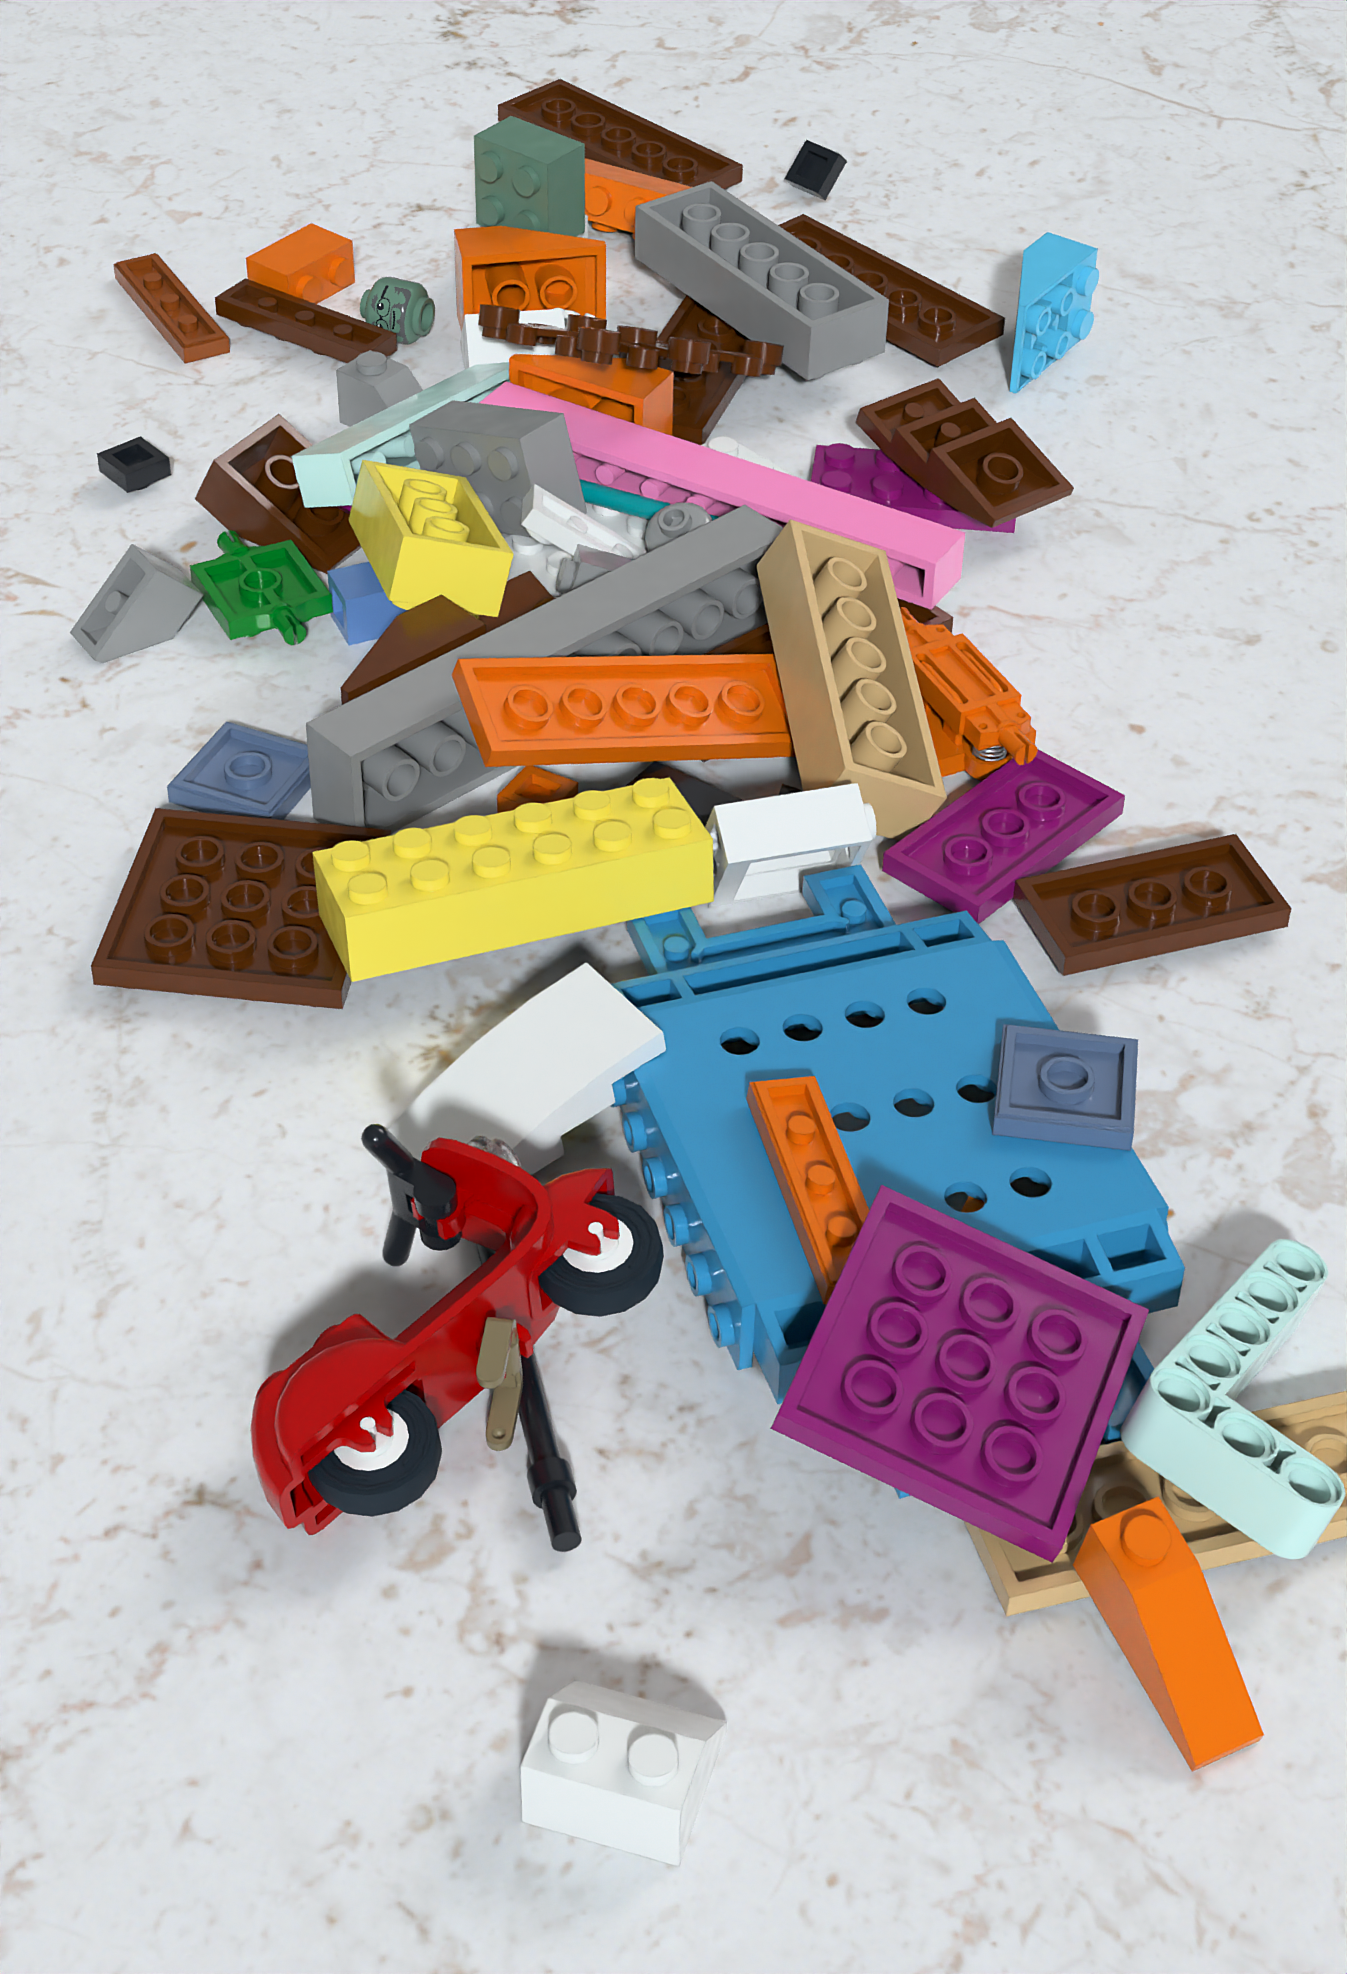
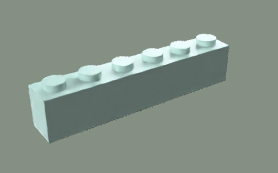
(331, 468)

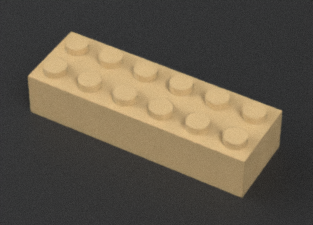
(849, 675)

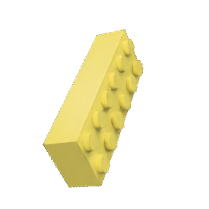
(512, 877)

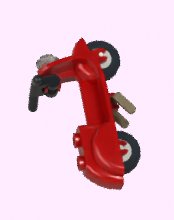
(363, 1411)

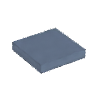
(244, 775)
(1066, 1087)

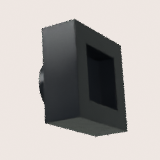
(815, 169)
(134, 464)

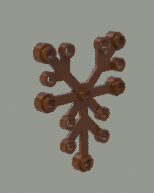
(591, 342)

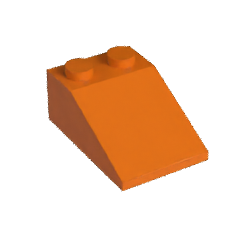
(528, 271)
(614, 389)

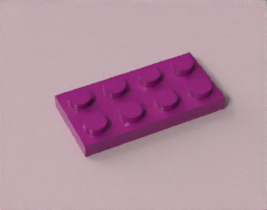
(880, 480)
(1001, 832)

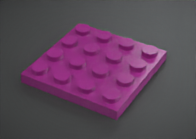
(963, 1373)

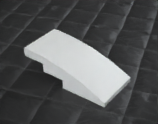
(536, 1072)

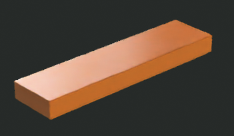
(810, 1172)

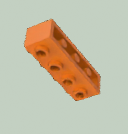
(616, 192)

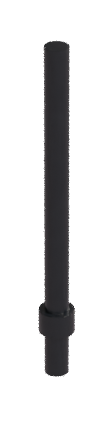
(549, 1476)

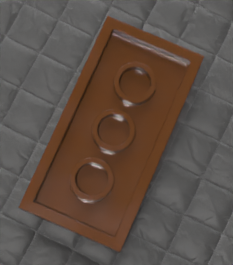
(1150, 904)

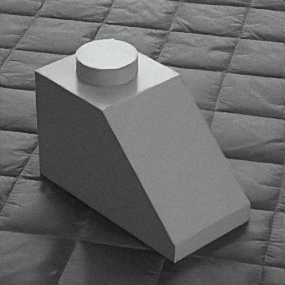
(371, 386)
(136, 607)

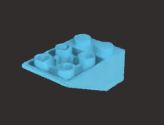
(1052, 304)

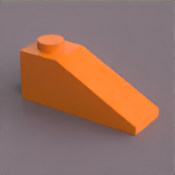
(1169, 1630)

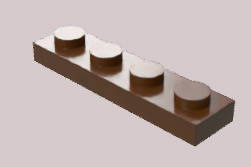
(302, 322)

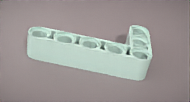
(1214, 1446)

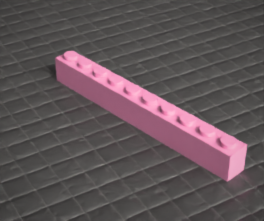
(649, 463)

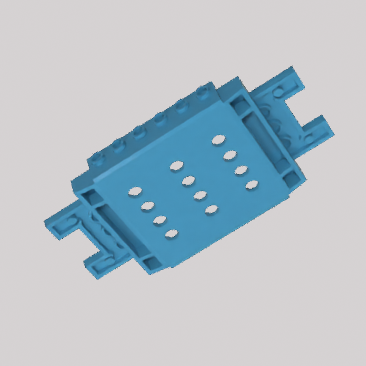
(814, 972)

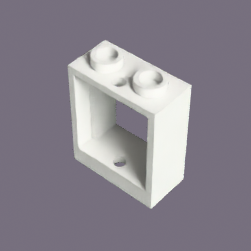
(776, 840)

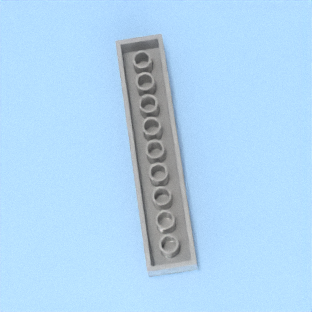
(410, 740)

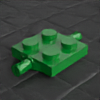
(261, 589)

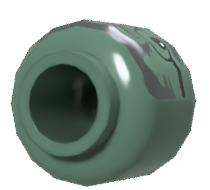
(399, 307)

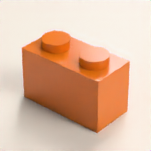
(305, 264)

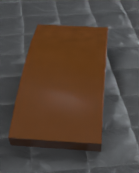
(963, 453)

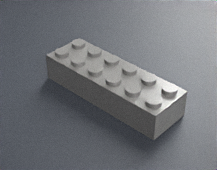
(761, 279)

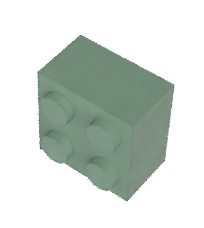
(529, 178)

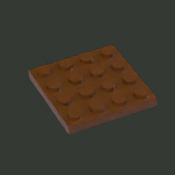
(226, 911)

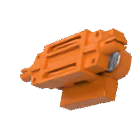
(967, 703)

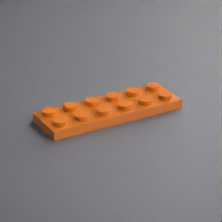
(624, 708)

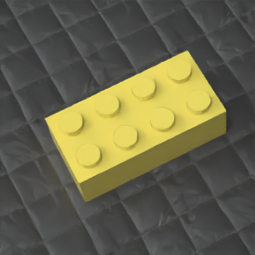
(429, 538)

